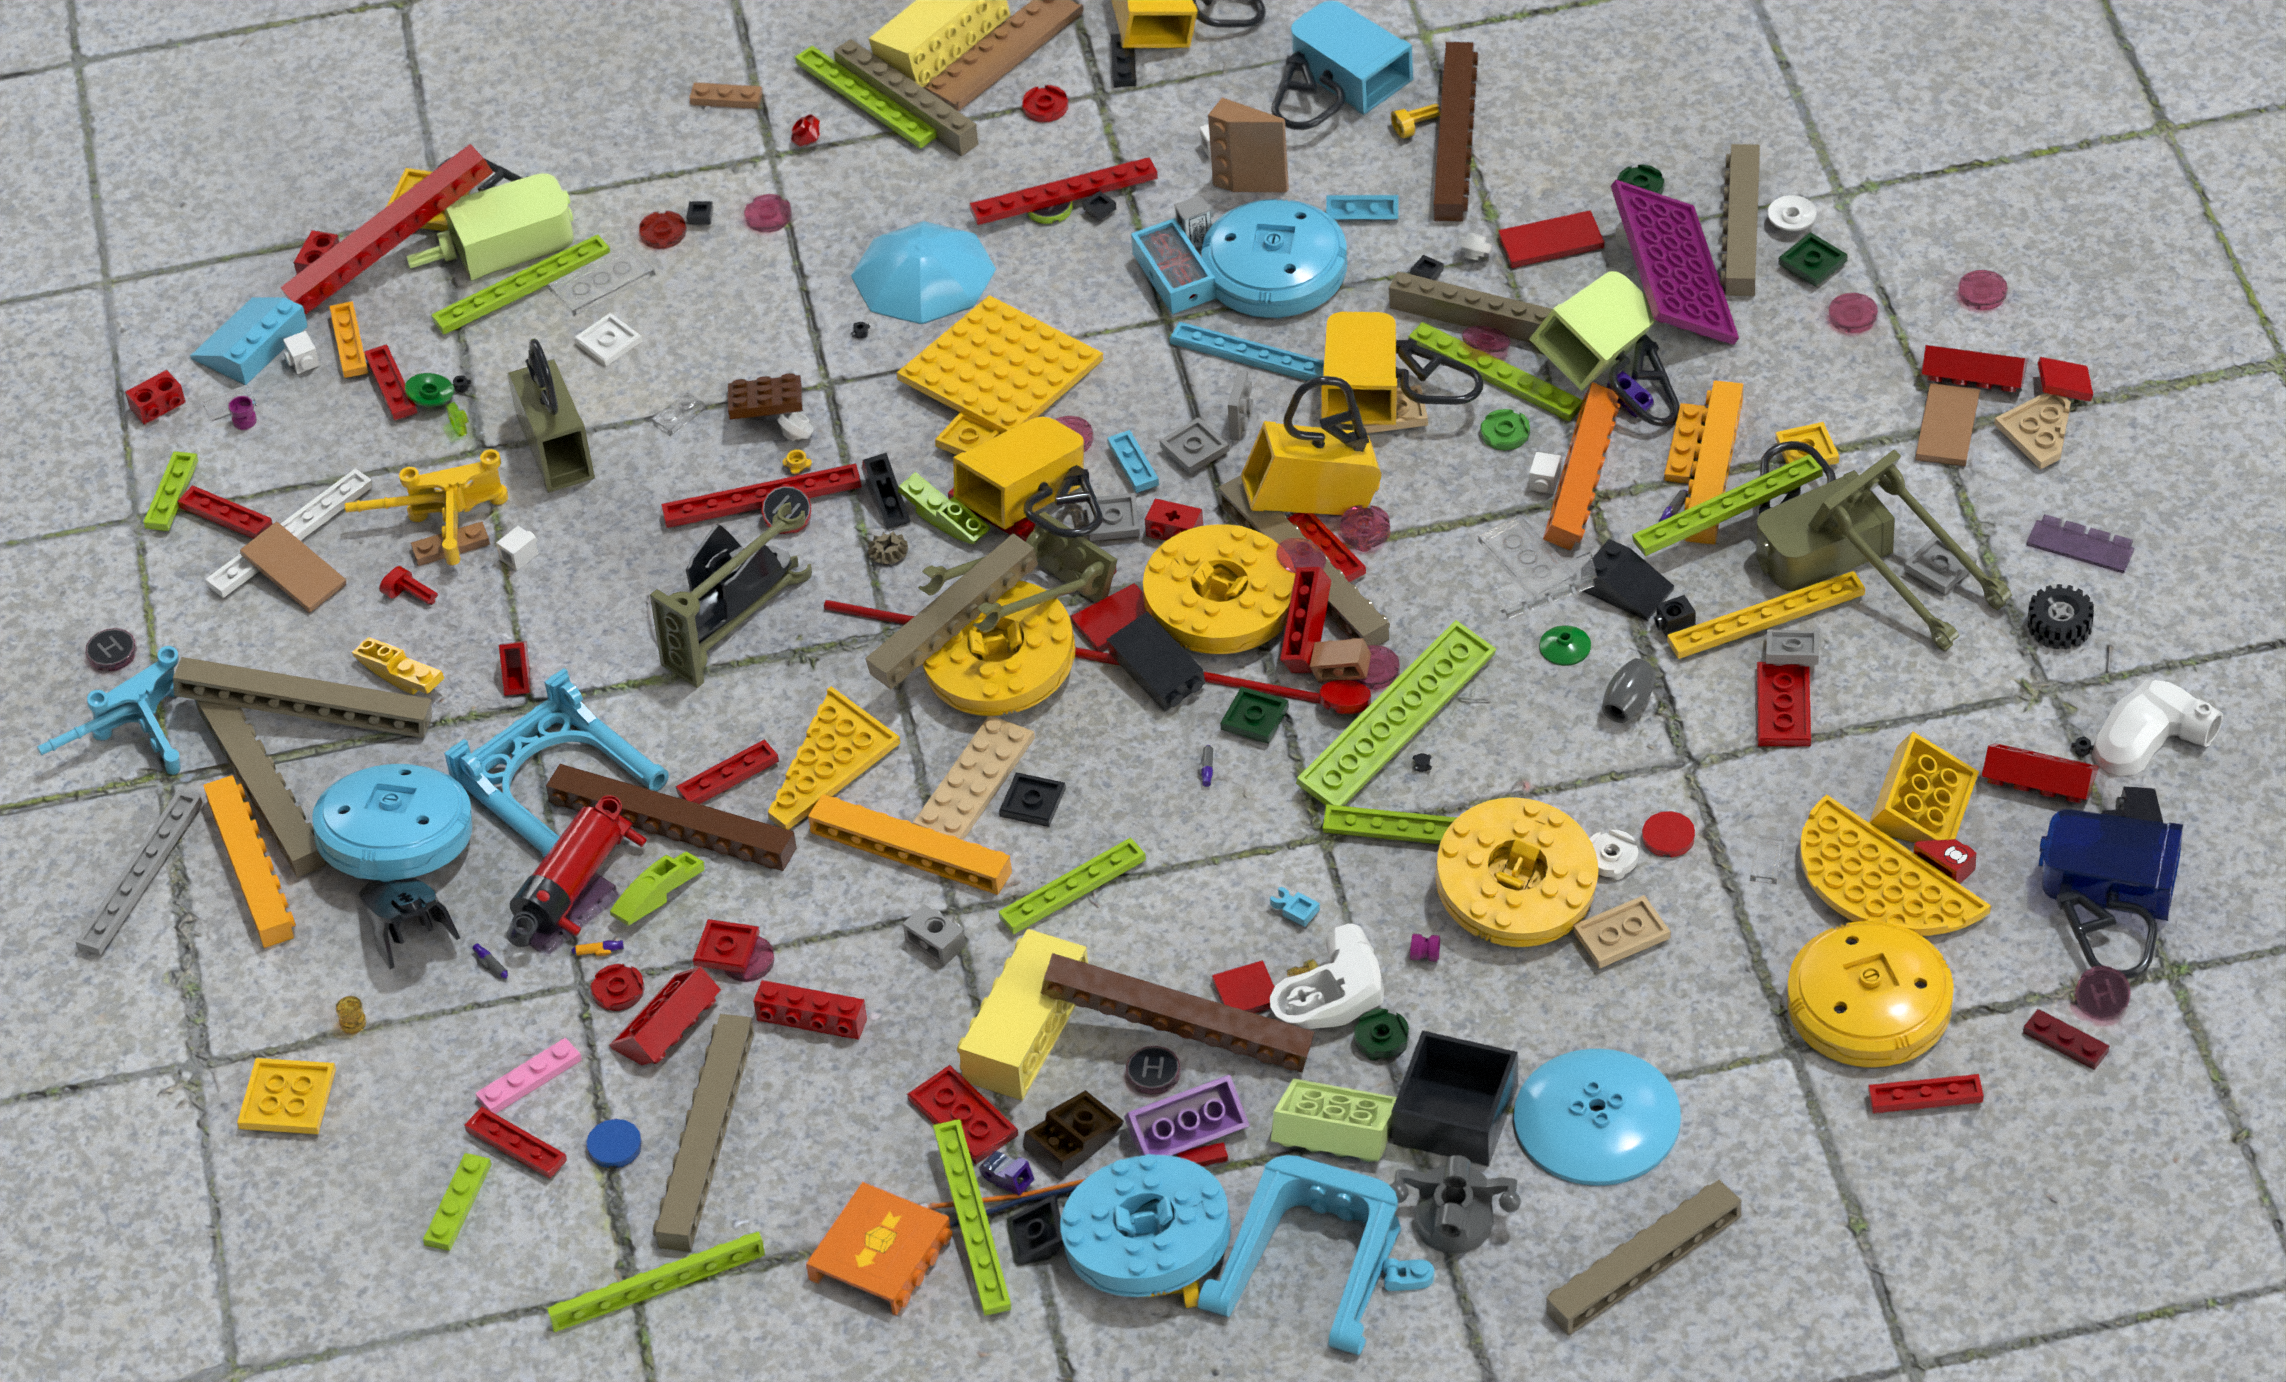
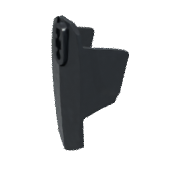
(739, 587)
(399, 900)

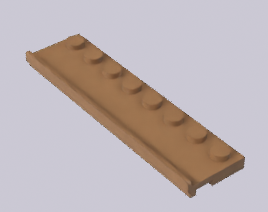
(1002, 50)

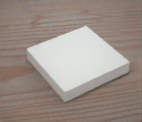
(608, 339)

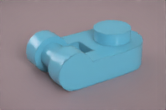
(1418, 1274)

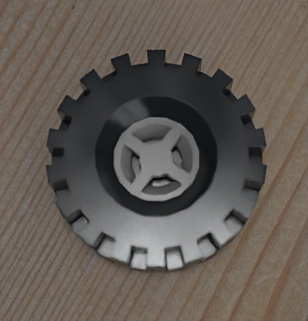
(2060, 616)

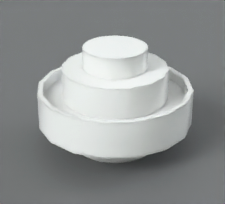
(1474, 245)
(795, 426)

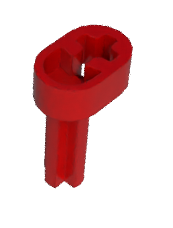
(401, 579)

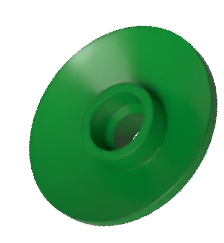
(429, 389)
(1565, 645)

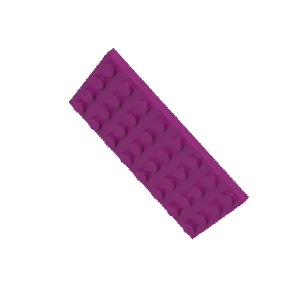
(1674, 262)

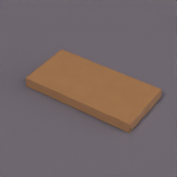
(1947, 424)
(293, 567)

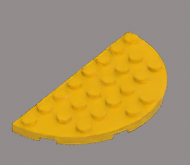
(1877, 878)

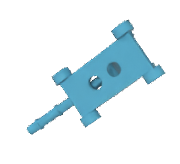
(131, 702)

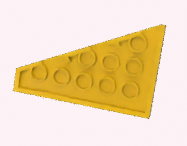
(836, 751)

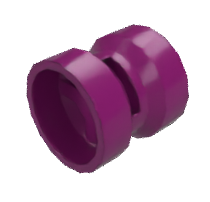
(242, 412)
(1425, 947)

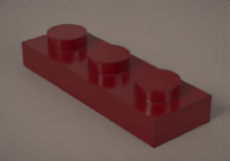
(2066, 1039)

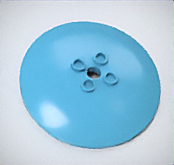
(1601, 1146)

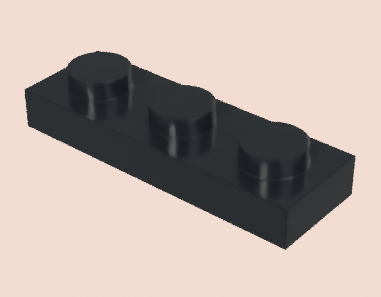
(1122, 63)

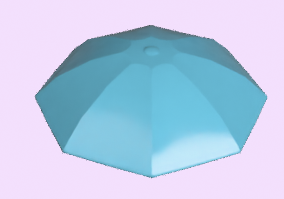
(923, 272)

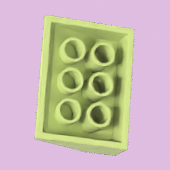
(1333, 1120)

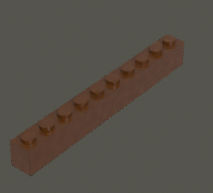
(1454, 132)
(676, 817)
(1177, 1012)

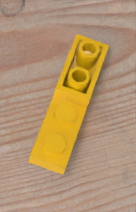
(394, 667)

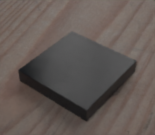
(1032, 799)

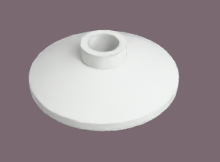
(1792, 213)

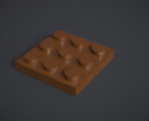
(765, 396)

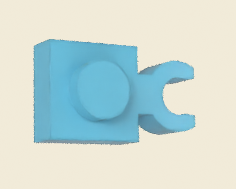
(1297, 907)

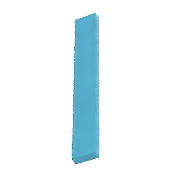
(1247, 352)

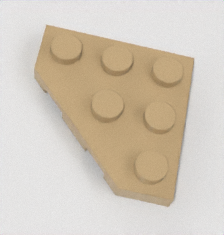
(2037, 427)

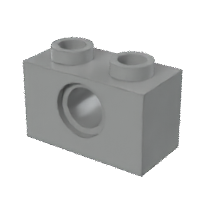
(934, 934)

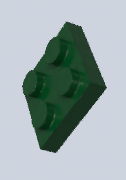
(1813, 259)
(1254, 715)

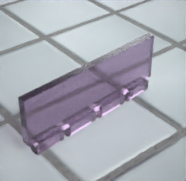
(2075, 544)
(583, 908)

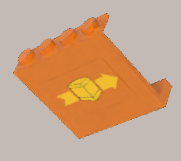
(881, 1245)

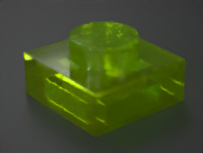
(457, 419)

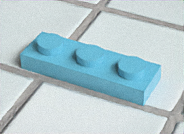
(1362, 206)
(1133, 461)

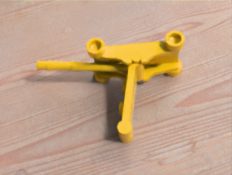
(450, 500)

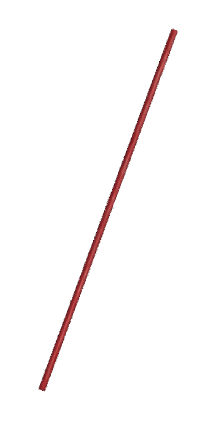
(1093, 655)

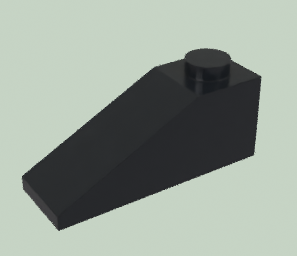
(884, 490)

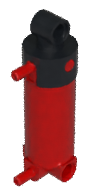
(567, 869)

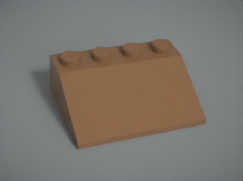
(1247, 149)

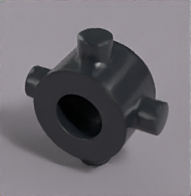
(860, 330)
(461, 383)
(2082, 746)
(1422, 762)

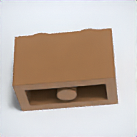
(1340, 660)

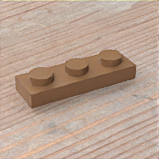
(726, 95)
(431, 548)

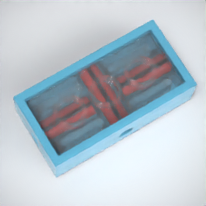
(1173, 266)

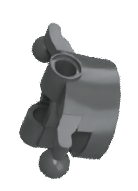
(1455, 1203)

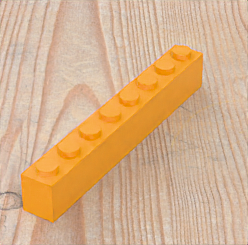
(1715, 450)
(910, 844)
(248, 861)

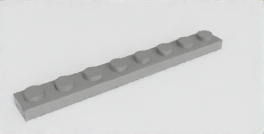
(138, 872)

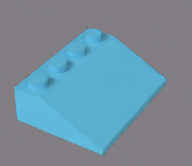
(251, 337)

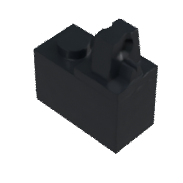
(2137, 804)

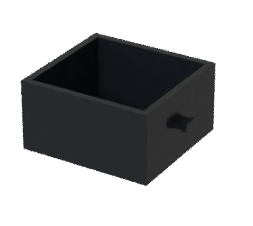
(1455, 1098)

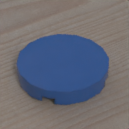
(614, 1143)

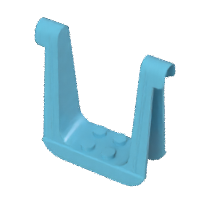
(1324, 1188)

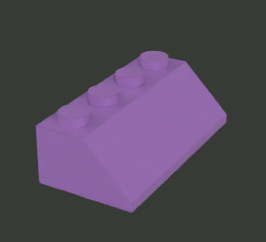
(1187, 1119)

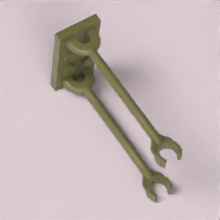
(1885, 474)
(1072, 560)
(676, 623)

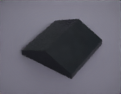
(1036, 1232)

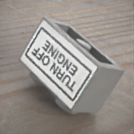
(1195, 219)

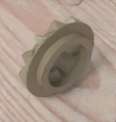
(893, 553)

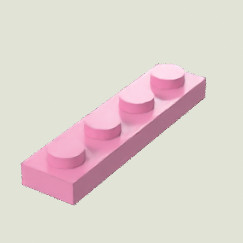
(528, 1076)

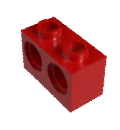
(313, 248)
(155, 397)

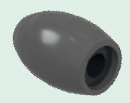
(1628, 690)

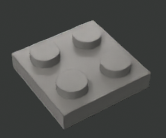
(1239, 405)
(1194, 445)
(1119, 517)
(1936, 566)
(1792, 647)

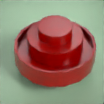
(805, 130)

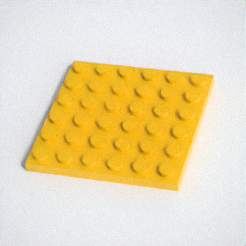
(1000, 365)

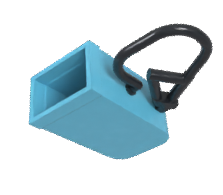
(1347, 58)

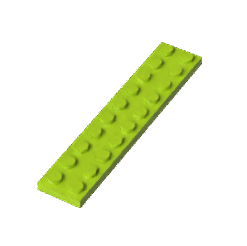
(1395, 716)

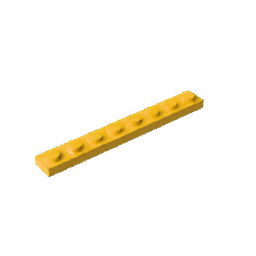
(1766, 614)

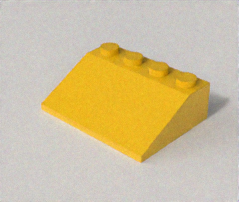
(1923, 792)

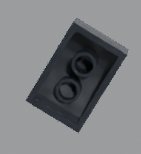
(1628, 581)

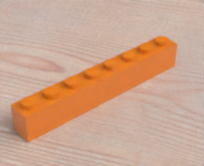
(1581, 467)

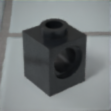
(1674, 615)

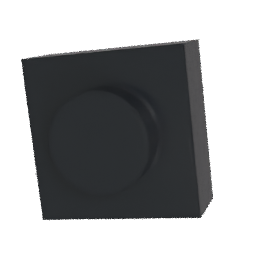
(1099, 205)
(699, 212)
(1427, 268)

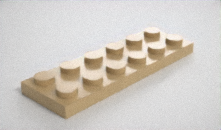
(975, 777)

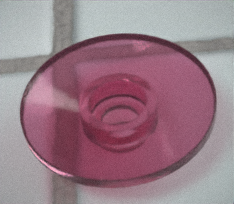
(1486, 339)
(1299, 553)

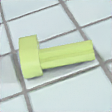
(445, 250)

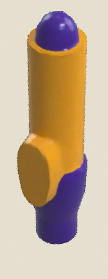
(599, 948)

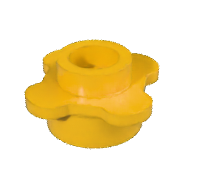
(796, 461)

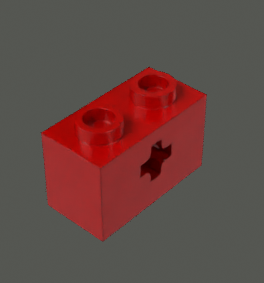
(1170, 518)

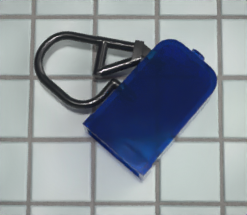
(2110, 866)

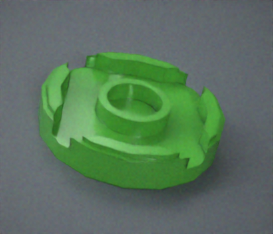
(1505, 429)

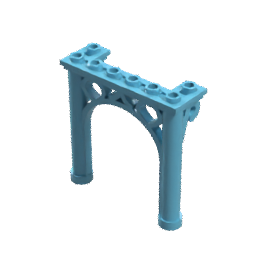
(519, 739)

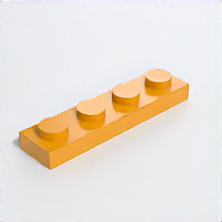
(348, 339)
(1684, 443)

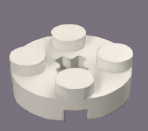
(1626, 853)

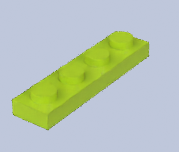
(170, 490)
(457, 1202)

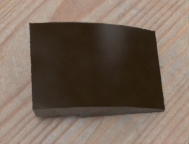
(1071, 1133)

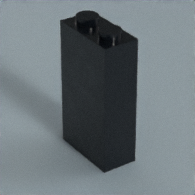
(1156, 661)

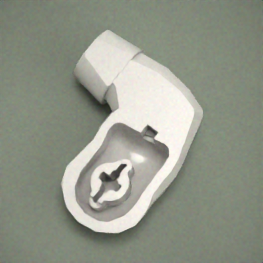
(2145, 721)
(1333, 991)

